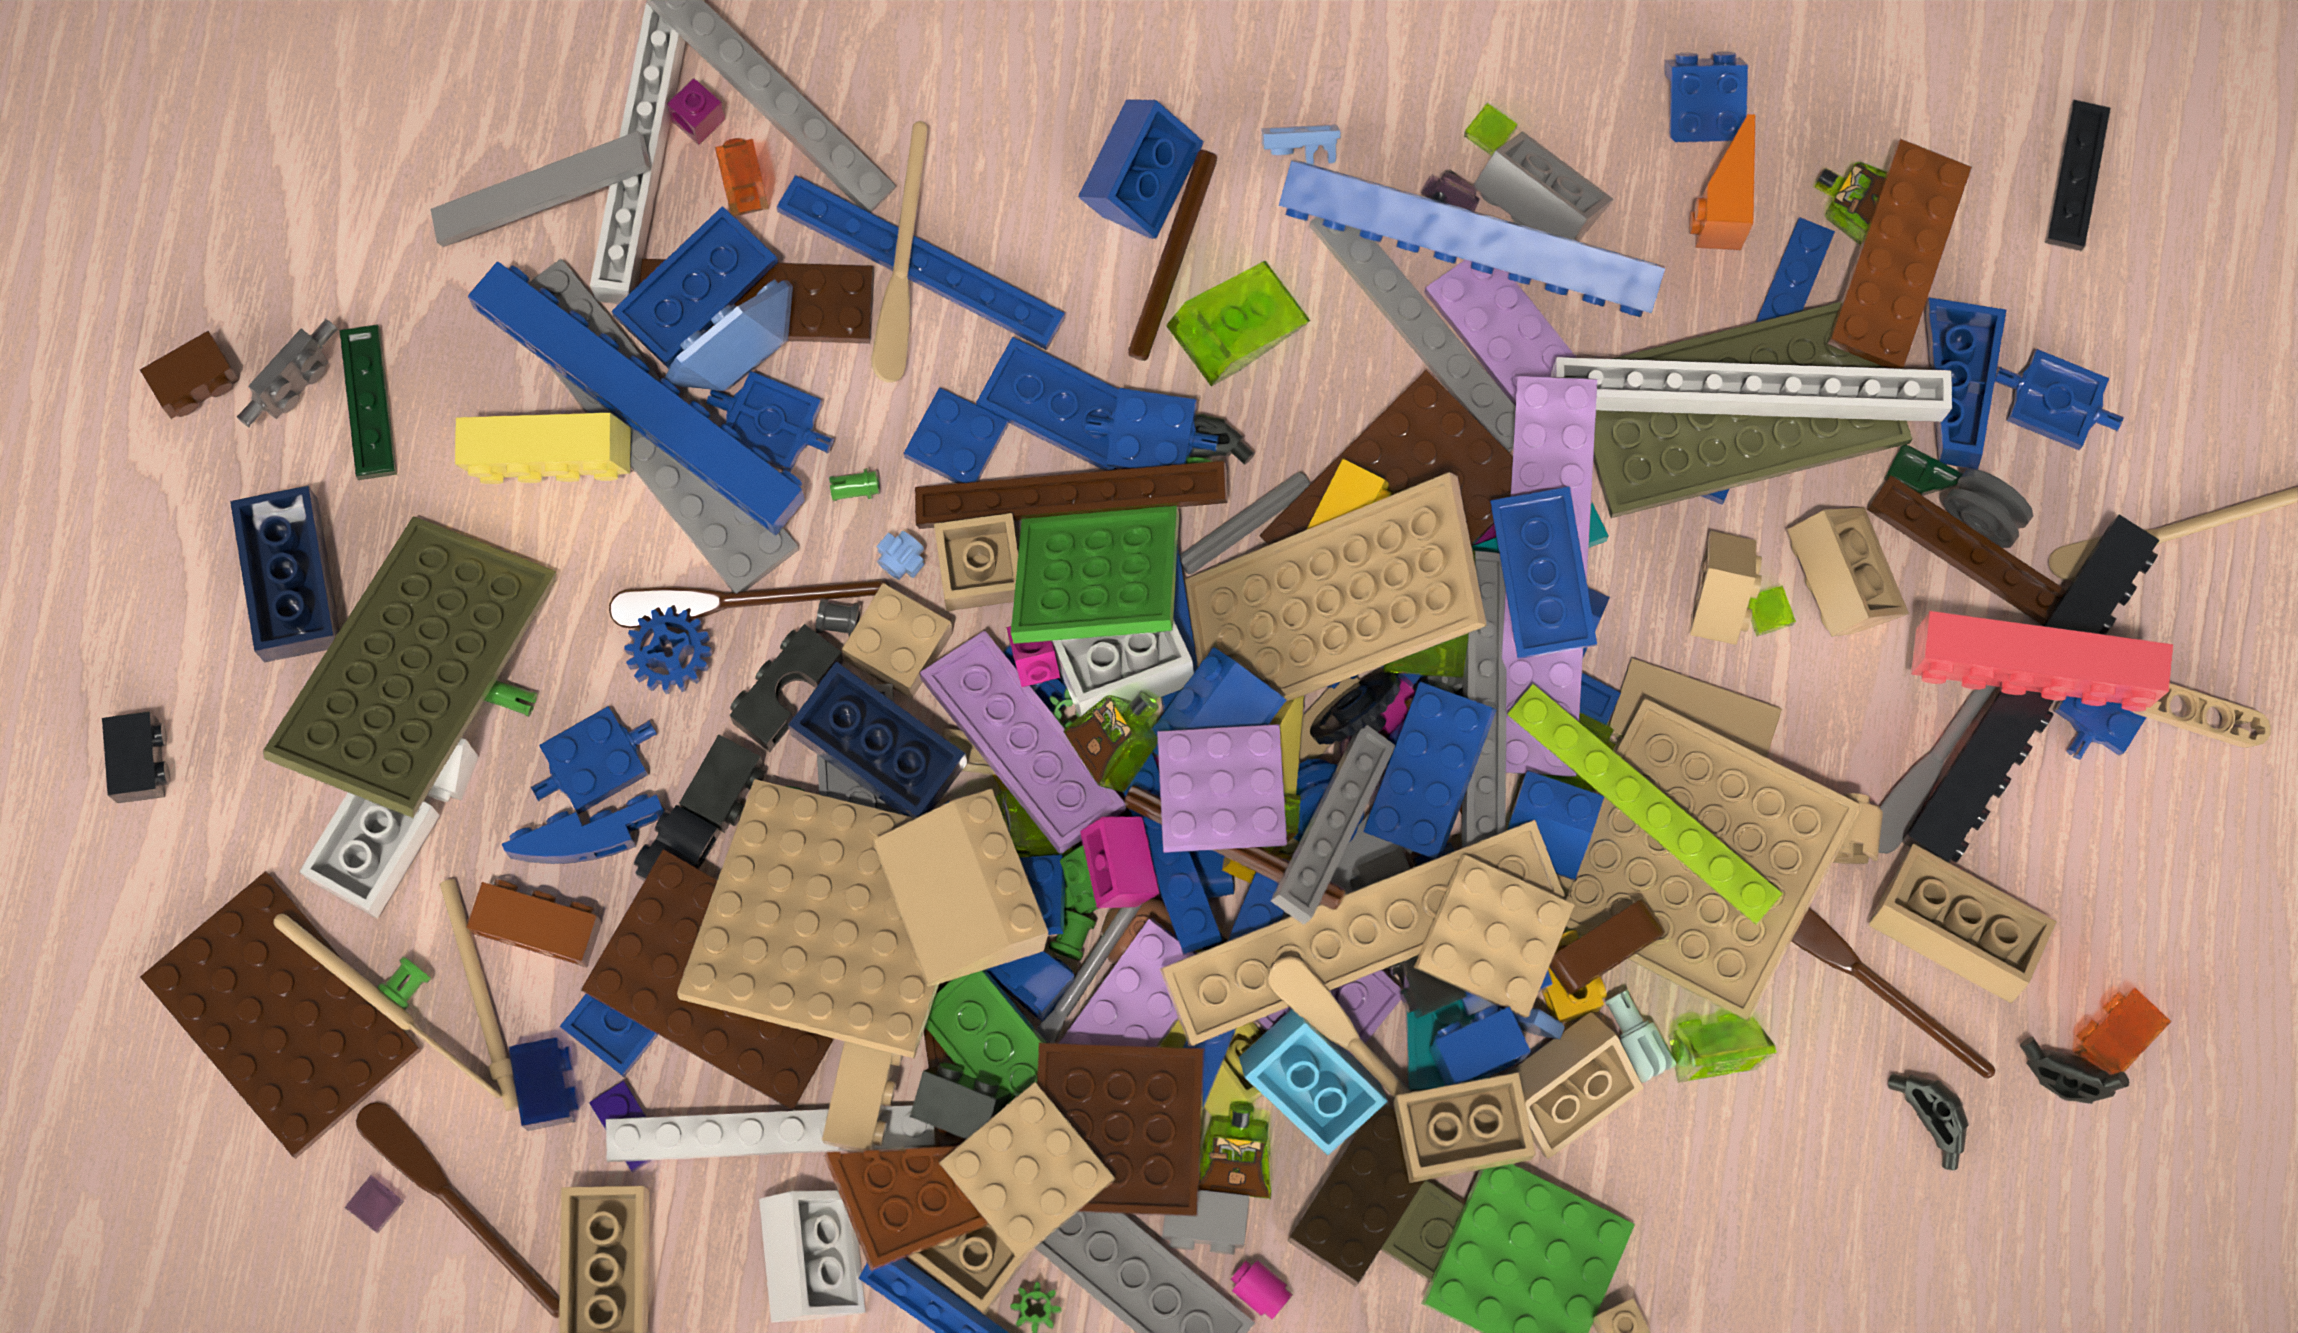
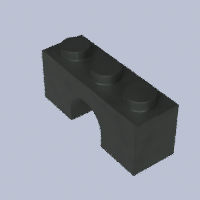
(803, 658)

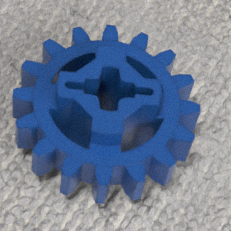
(654, 656)

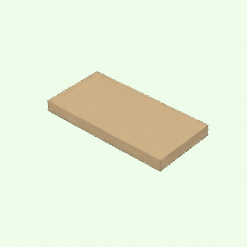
(1717, 709)

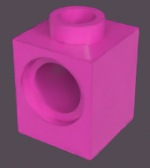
(1034, 661)

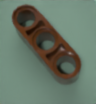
(1605, 947)

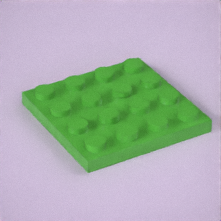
(1095, 575)
(1526, 1257)

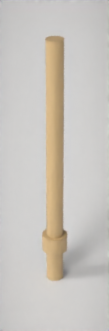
(501, 1066)

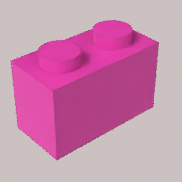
(1119, 862)

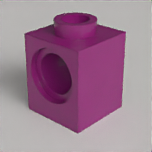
(696, 111)

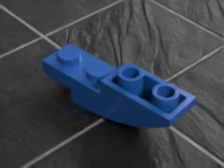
(569, 841)

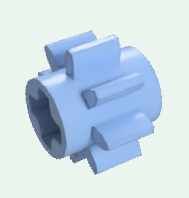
(900, 555)

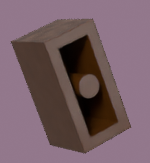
(189, 375)

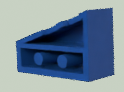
(1034, 982)

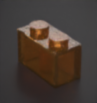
(741, 176)
(2121, 1033)

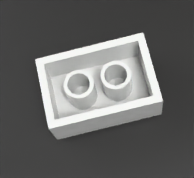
(1123, 666)
(367, 851)

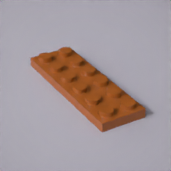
(1899, 255)

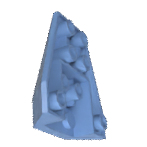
(736, 342)

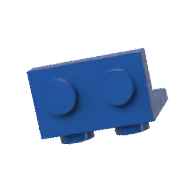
(1706, 96)

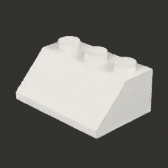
(810, 1257)

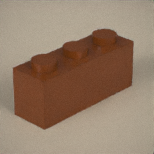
(534, 922)

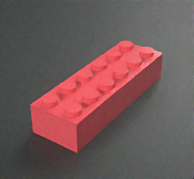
(2041, 661)

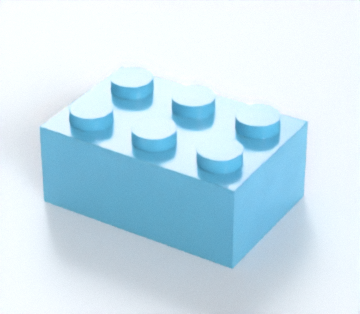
(1312, 1081)

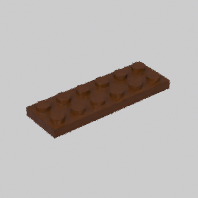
(827, 299)

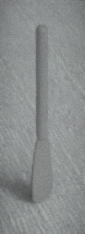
(1913, 791)
(1052, 1025)

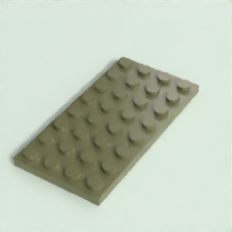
(1679, 456)
(410, 667)

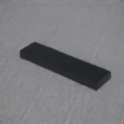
(2077, 175)

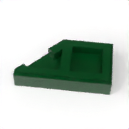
(1922, 472)

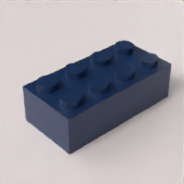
(285, 573)
(877, 743)

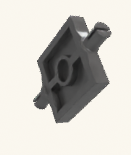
(288, 374)

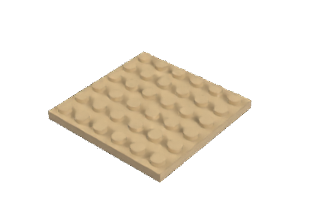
(1755, 808)
(810, 925)

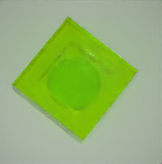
(1490, 129)
(1771, 611)

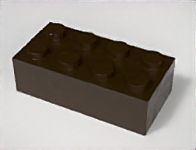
(1359, 1201)

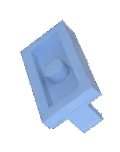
(1284, 140)

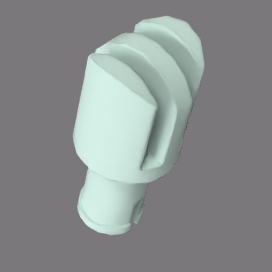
(1640, 1039)

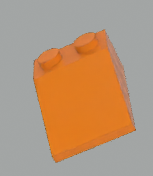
(1727, 206)

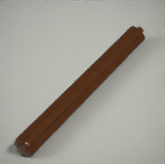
(1172, 255)
(1252, 857)

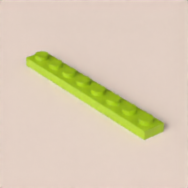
(1644, 804)

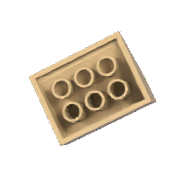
(961, 889)

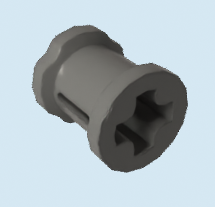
(837, 617)

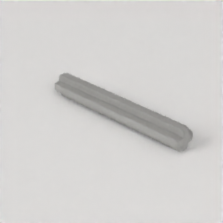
(1243, 523)

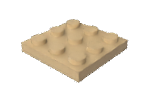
(1494, 935)
(1027, 1171)

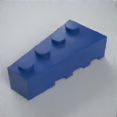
(1968, 344)

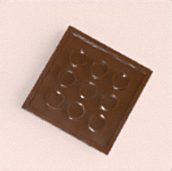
(1137, 1116)

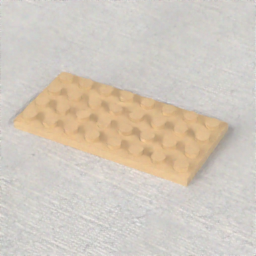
(1344, 592)

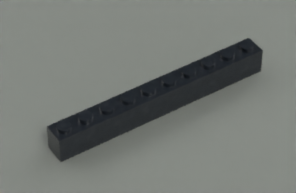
(2012, 719)

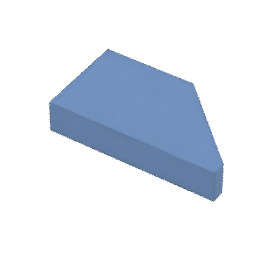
(1539, 1024)

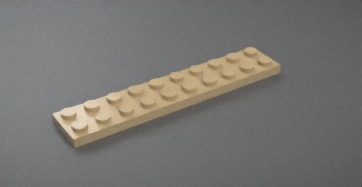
(1363, 935)

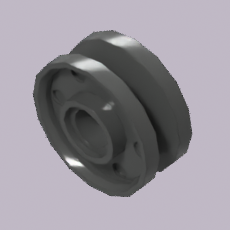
(1989, 507)

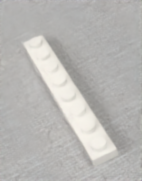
(746, 1134)

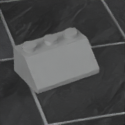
(1541, 189)

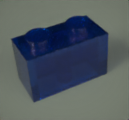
(543, 1083)

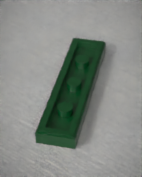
(368, 402)

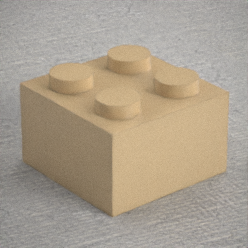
(977, 561)
(897, 640)

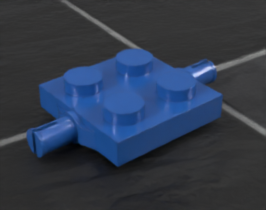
(2058, 399)
(773, 419)
(1151, 430)
(2099, 724)
(593, 760)

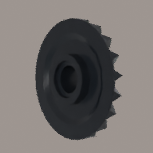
(1356, 708)

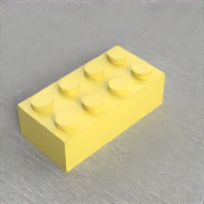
(542, 447)

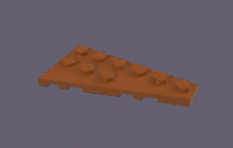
(901, 1201)

